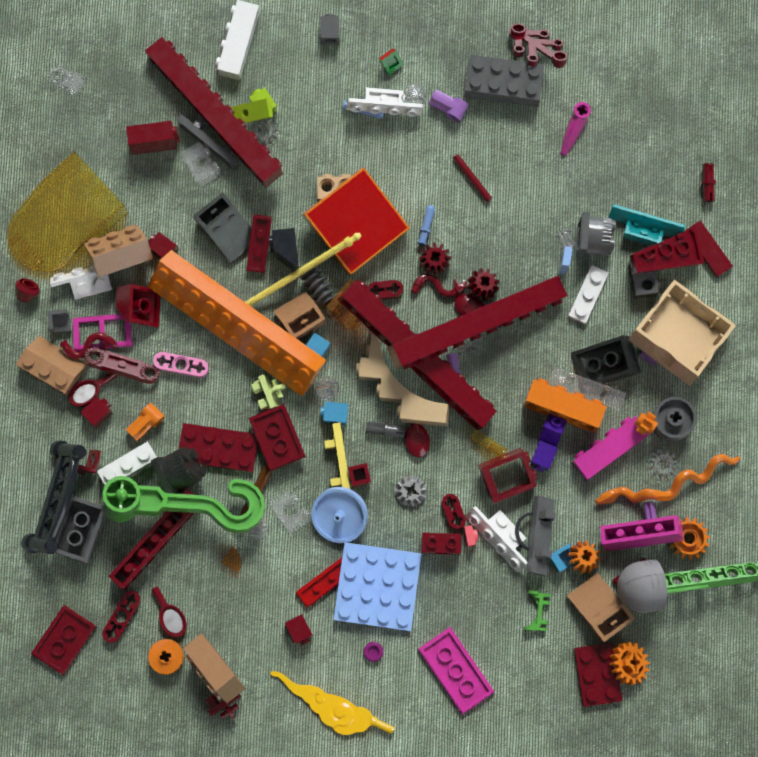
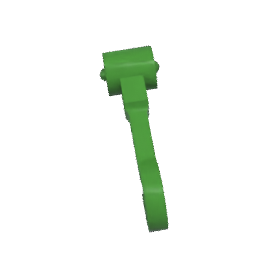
(125, 499)

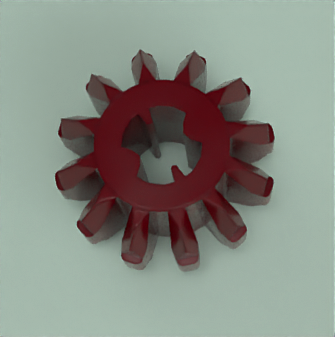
(427, 258)
(488, 289)

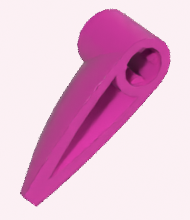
(575, 126)

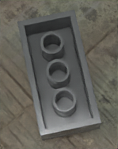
(504, 80)

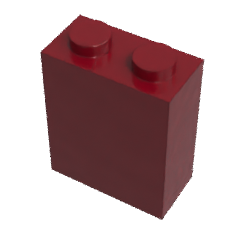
(152, 137)

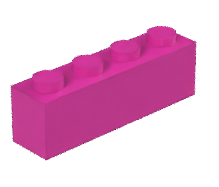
(609, 449)
(641, 533)

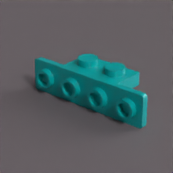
(644, 227)

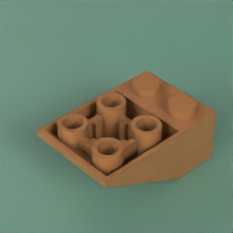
(600, 607)

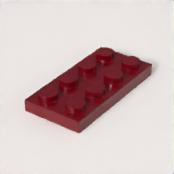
(221, 446)

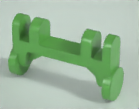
(538, 597)

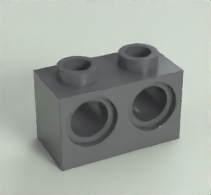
(638, 279)

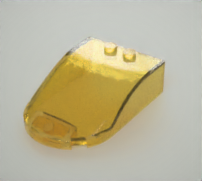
(62, 216)

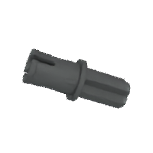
(385, 429)

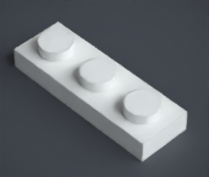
(588, 294)

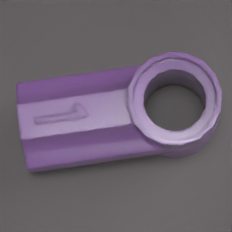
(452, 107)

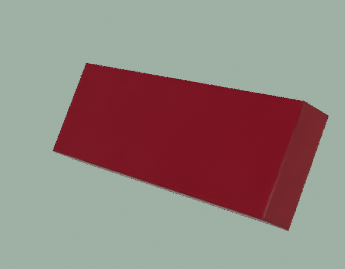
(259, 243)
(711, 251)

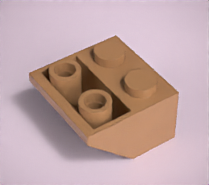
(300, 316)

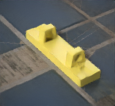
(337, 443)

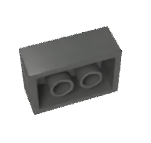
(80, 530)

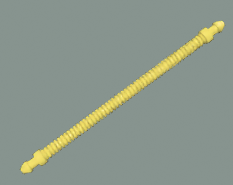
(348, 241)

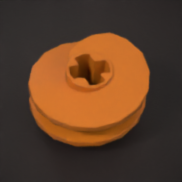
(170, 647)

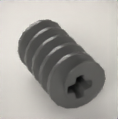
(317, 286)

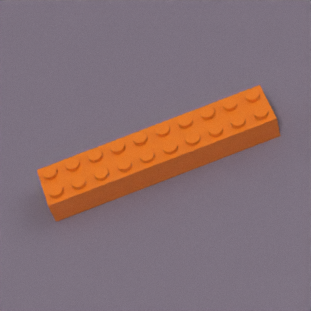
(236, 323)

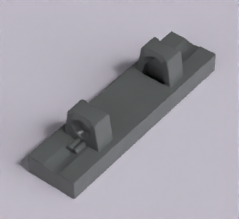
(196, 132)
(540, 536)

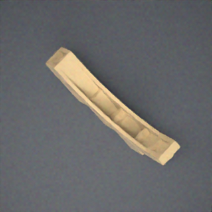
(412, 407)

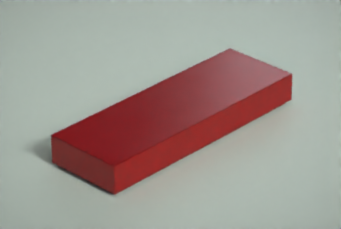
(320, 584)

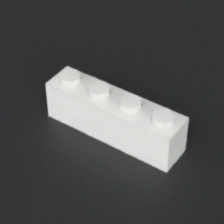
(238, 39)

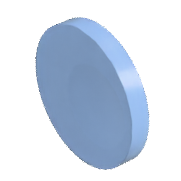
(339, 514)

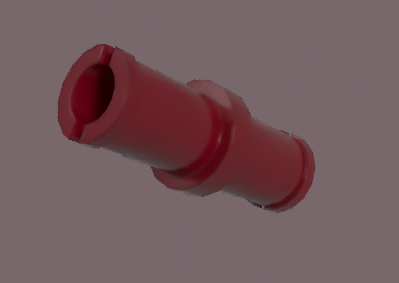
(708, 182)

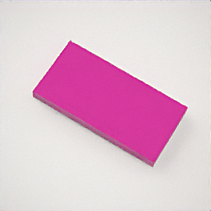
(456, 670)

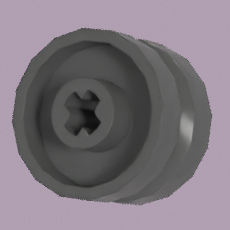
(685, 418)

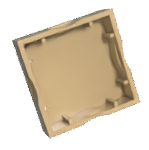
(682, 333)

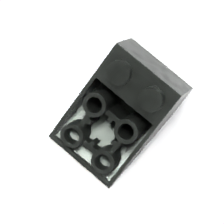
(224, 227)

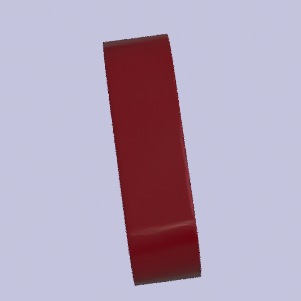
(387, 285)
(457, 509)

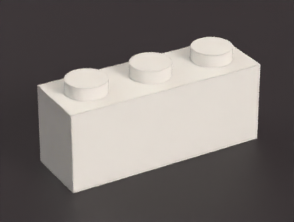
(129, 464)

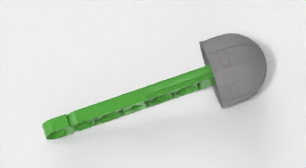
(645, 586)

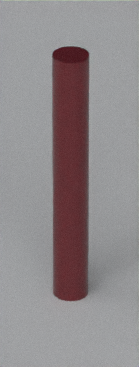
(473, 179)

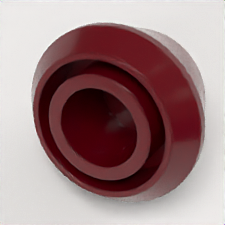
(26, 290)

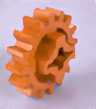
(629, 663)

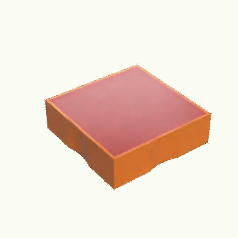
(356, 208)

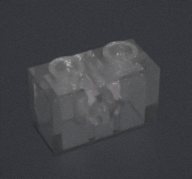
(192, 158)

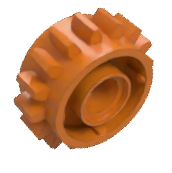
(699, 540)

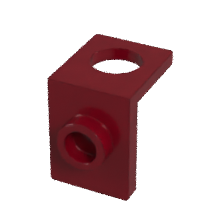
(89, 468)

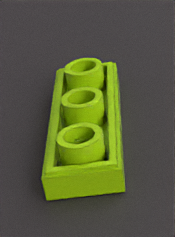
(253, 110)

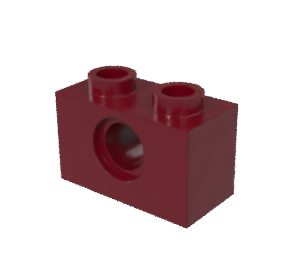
(441, 543)

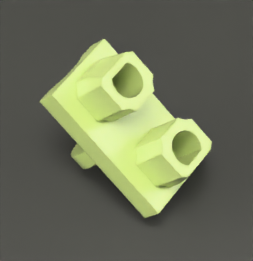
(264, 384)

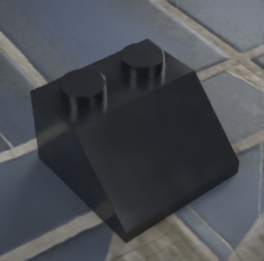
(284, 247)

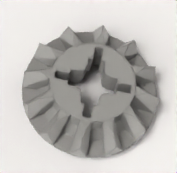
(414, 499)

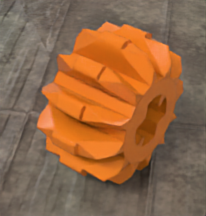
(577, 553)

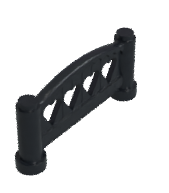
(66, 455)

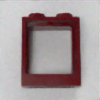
(500, 460)

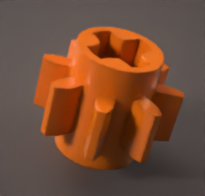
(645, 423)

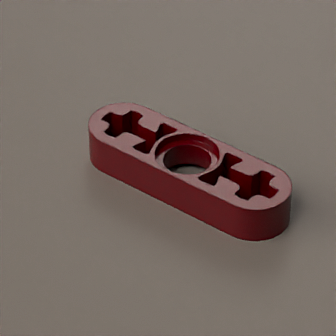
(118, 632)

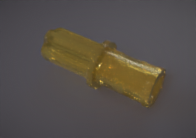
(488, 443)

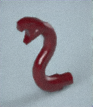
(420, 280)
(70, 353)

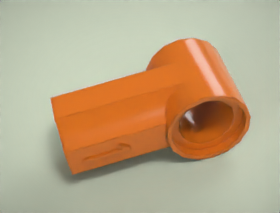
(149, 418)

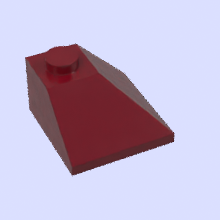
(138, 304)

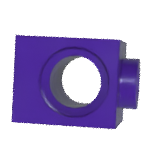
(552, 430)
(543, 456)

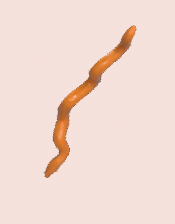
(645, 494)

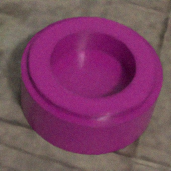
(373, 651)

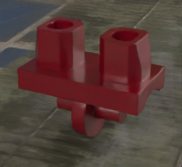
(214, 706)

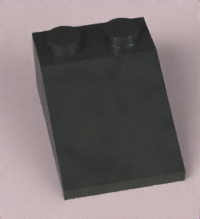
(607, 360)

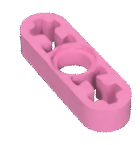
(168, 356)

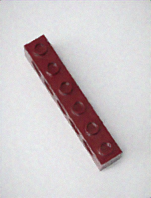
(149, 547)

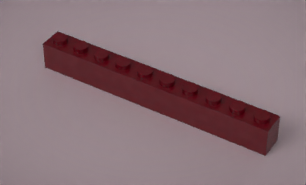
(214, 112)
(476, 322)
(434, 372)

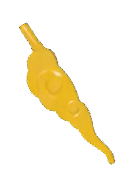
(335, 710)

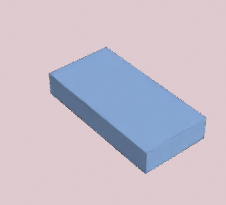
(565, 260)

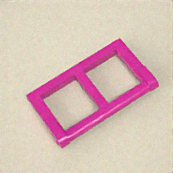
(76, 321)

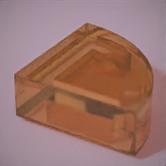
(233, 560)

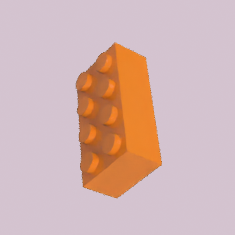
(565, 405)

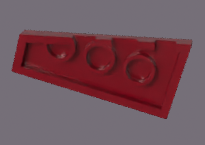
(672, 253)

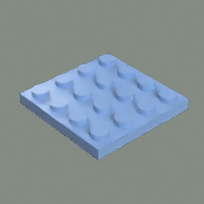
(377, 586)

